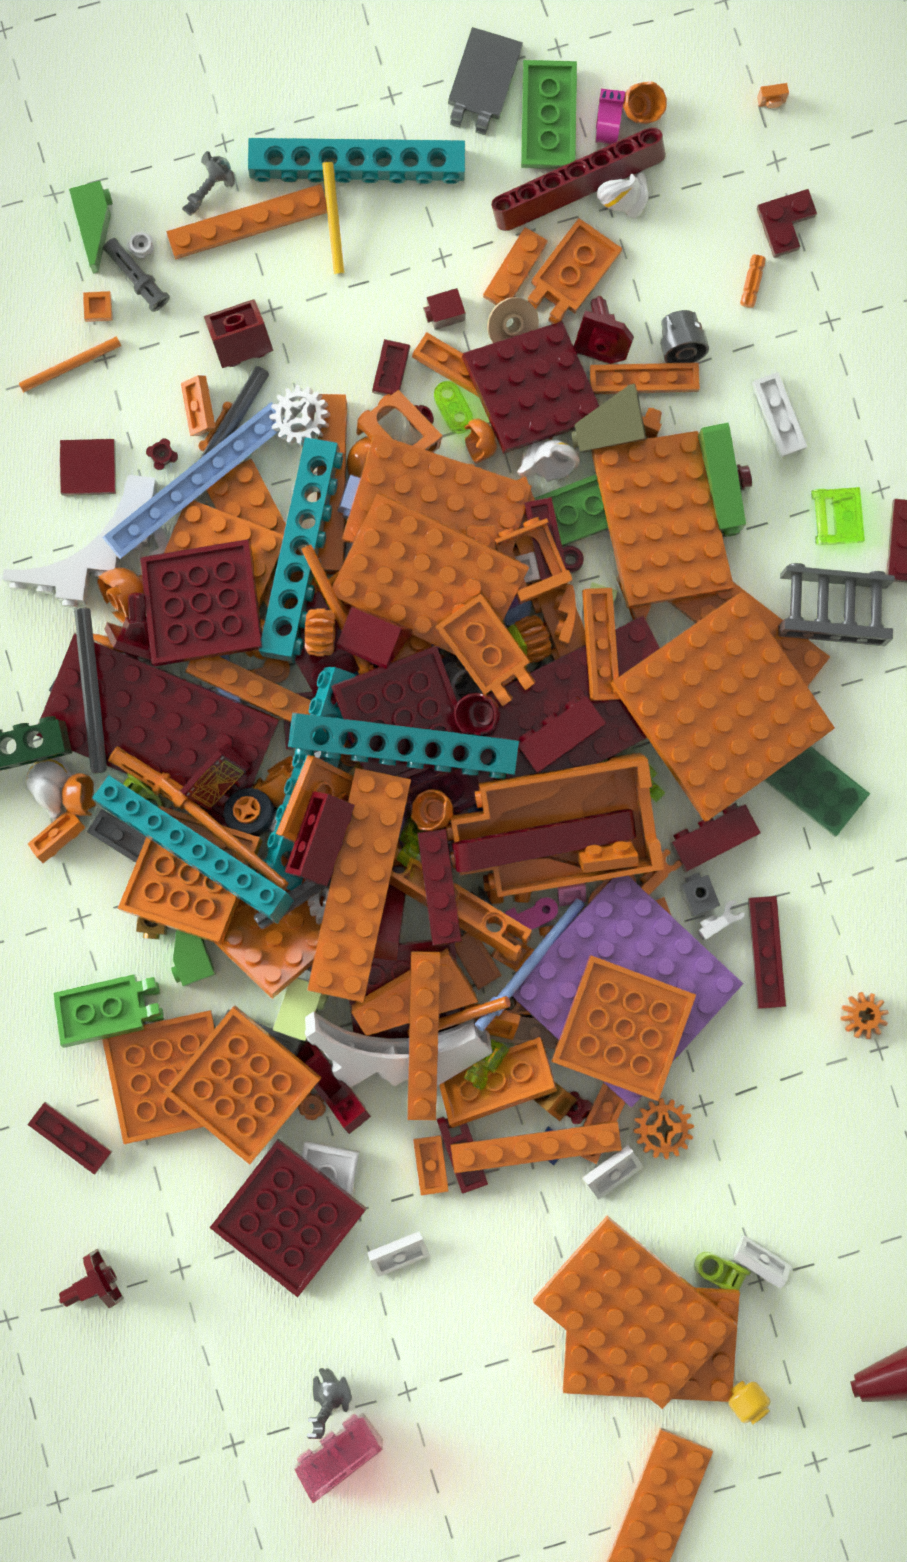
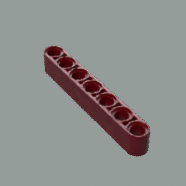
(578, 179)
(543, 840)

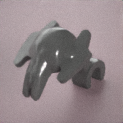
(218, 170)
(330, 1395)

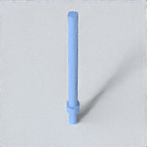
(533, 960)

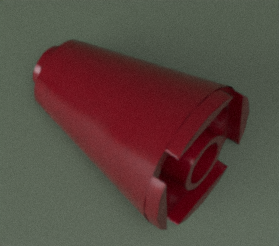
(883, 1380)

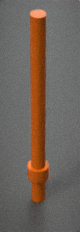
(331, 599)
(186, 803)

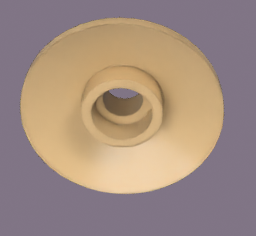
(523, 315)

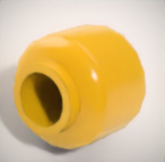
(749, 1402)

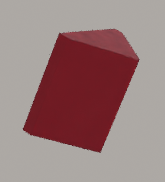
(372, 637)

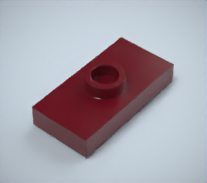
(391, 367)

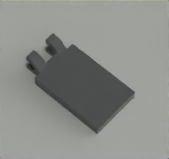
(483, 77)

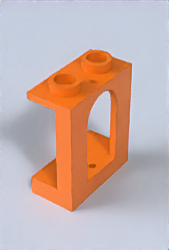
(369, 420)
(540, 532)

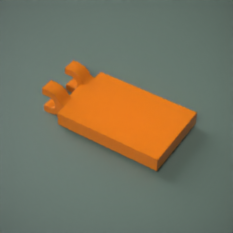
(573, 270)
(486, 648)

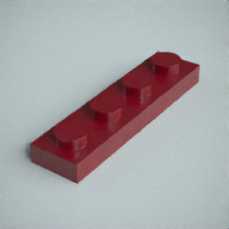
(439, 887)
(766, 952)

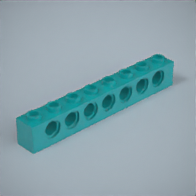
(369, 150)
(314, 454)
(319, 706)
(503, 750)
(193, 849)

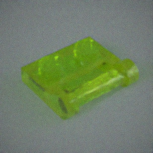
(846, 515)

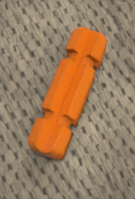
(753, 281)

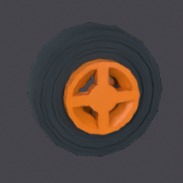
(245, 803)

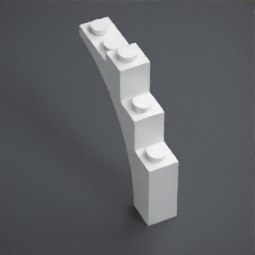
(72, 575)
(361, 1056)

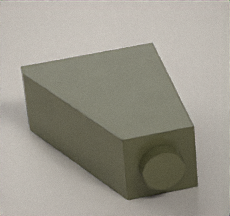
(612, 423)

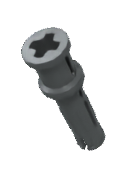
(144, 284)

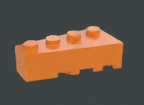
(390, 1004)

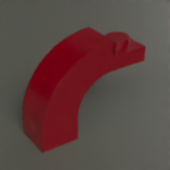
(335, 1093)

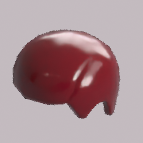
(477, 714)

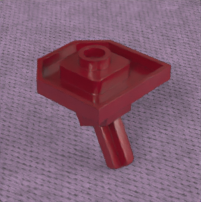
(602, 335)
(133, 635)
(99, 1281)

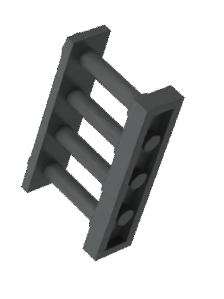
(822, 628)

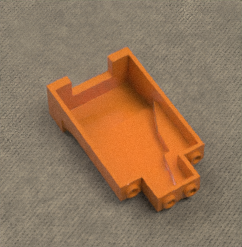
(557, 797)

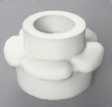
(136, 239)

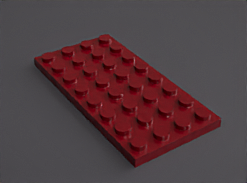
(559, 684)
(158, 716)

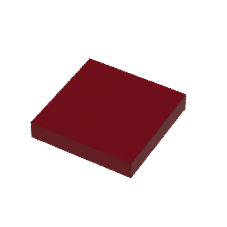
(87, 467)

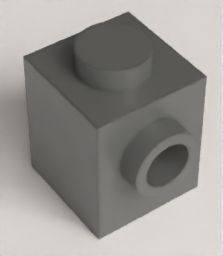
(707, 901)

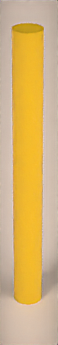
(333, 217)

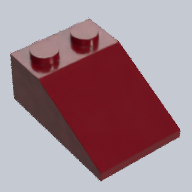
(313, 665)

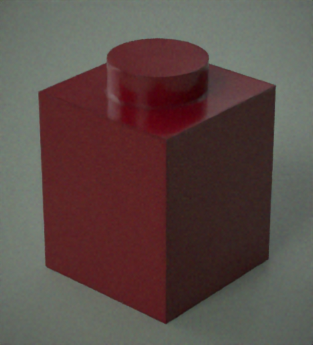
(444, 309)

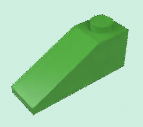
(93, 217)
(191, 959)

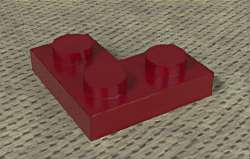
(778, 220)

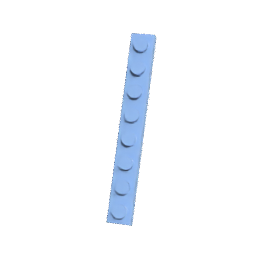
(191, 483)

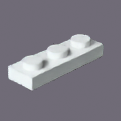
(779, 414)

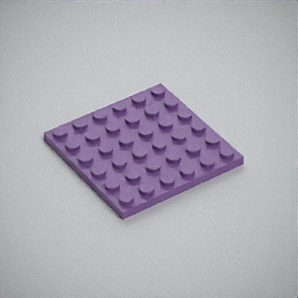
(637, 934)

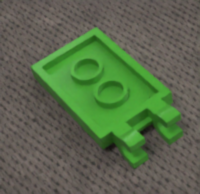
(578, 510)
(105, 1009)

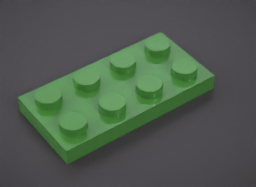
(548, 113)

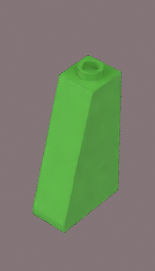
(723, 477)

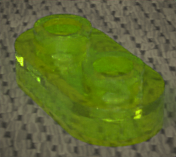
(452, 406)

